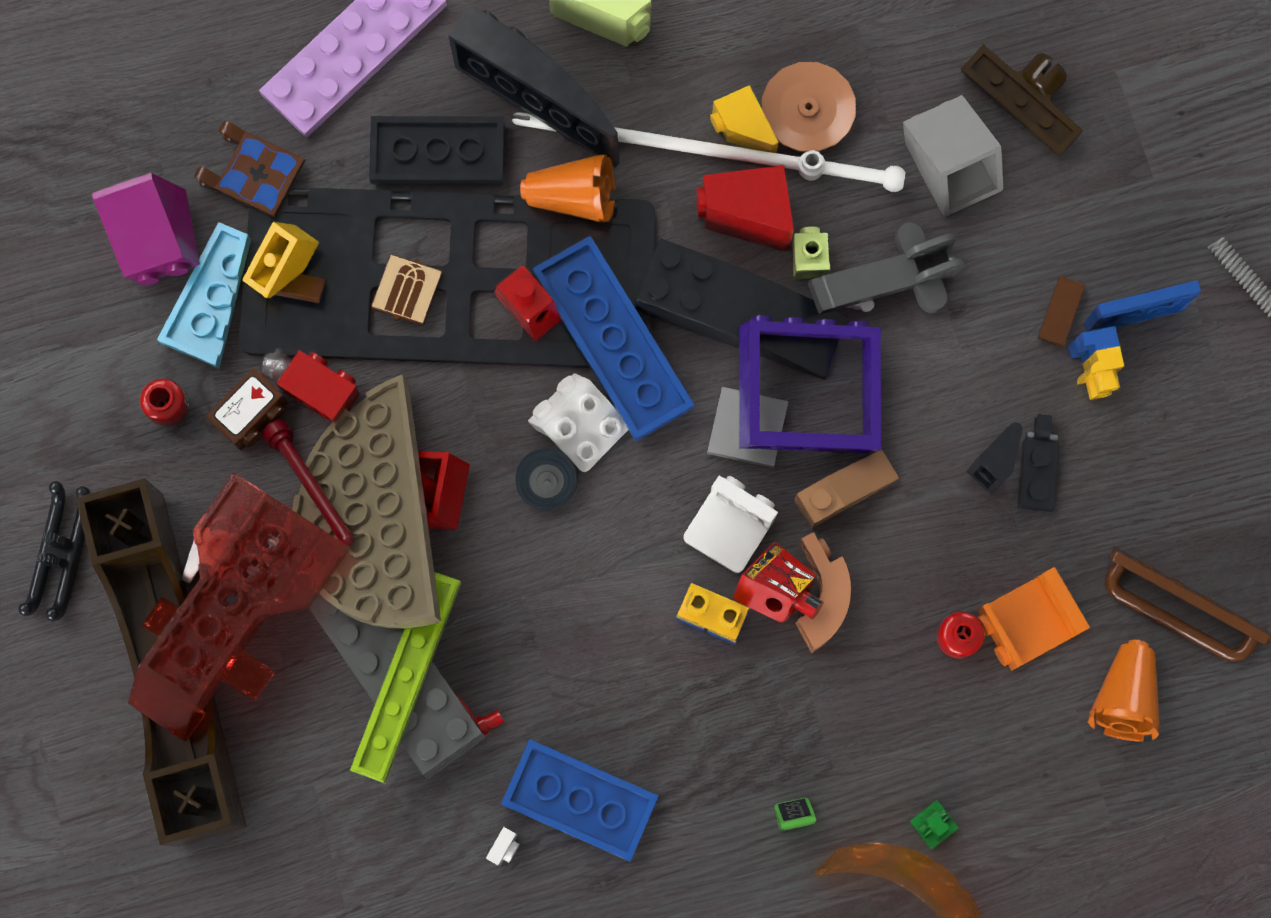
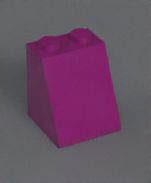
(148, 228)

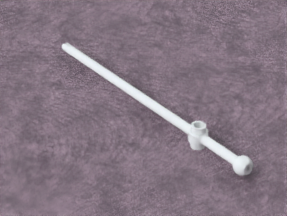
(891, 178)

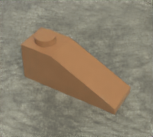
(845, 488)

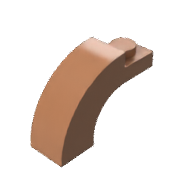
(833, 591)

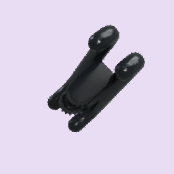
(58, 553)

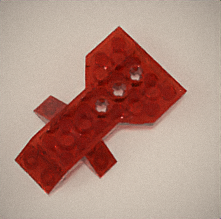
(207, 638)

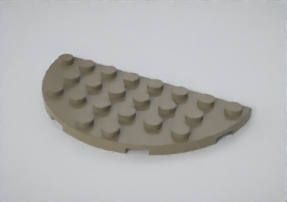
(375, 484)

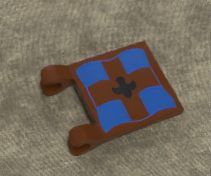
(256, 173)

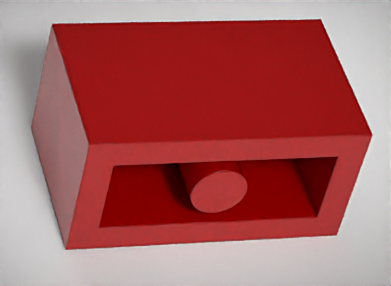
(318, 387)

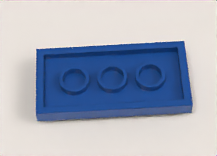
(579, 800)

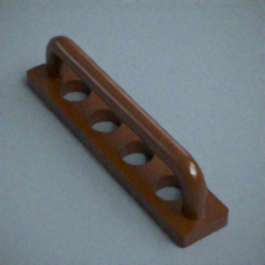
(1253, 632)

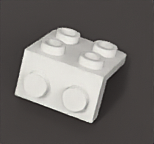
(579, 421)
(730, 524)

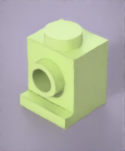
(808, 265)

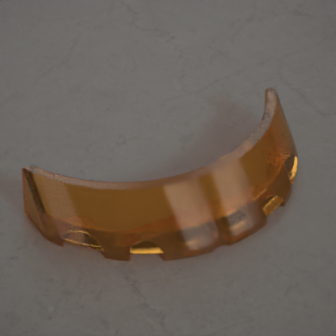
(909, 869)

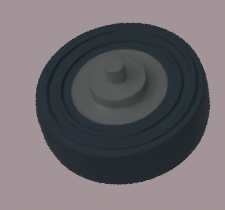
(546, 479)

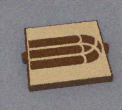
(406, 290)

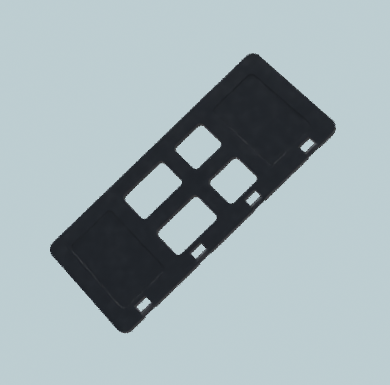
(345, 230)

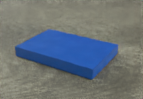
(1143, 306)

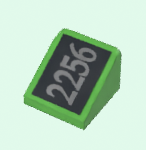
(794, 814)

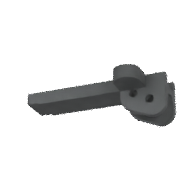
(892, 274)

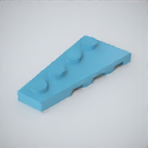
(207, 303)

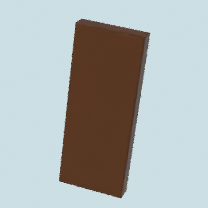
(304, 288)
(1061, 311)

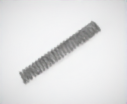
(1244, 278)

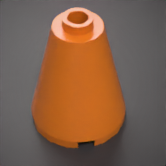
(573, 188)
(1129, 695)

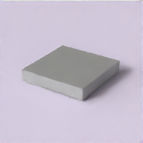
(725, 431)

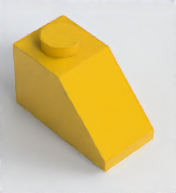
(743, 121)
(280, 258)

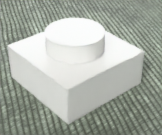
(504, 847)

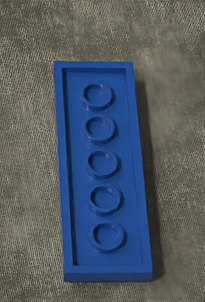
(613, 338)

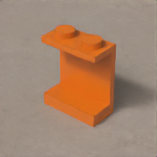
(1032, 619)

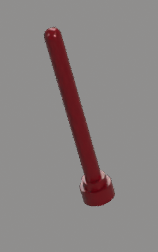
(279, 437)

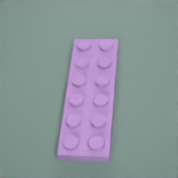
(345, 58)

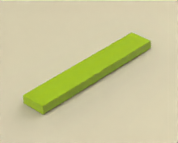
(402, 689)

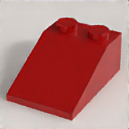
(443, 488)

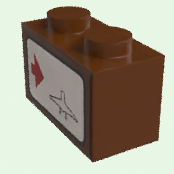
(248, 410)

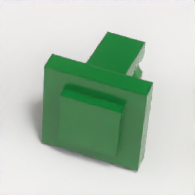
(934, 824)

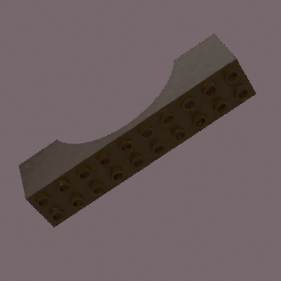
(138, 563)

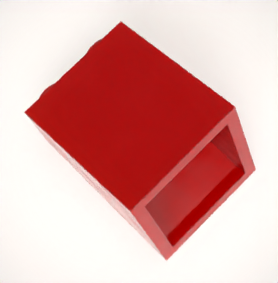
(748, 206)

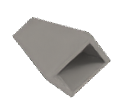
(955, 155)

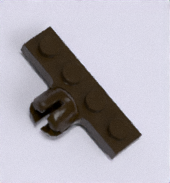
(1026, 95)

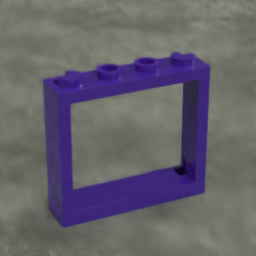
(749, 387)

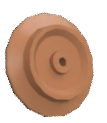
(813, 88)

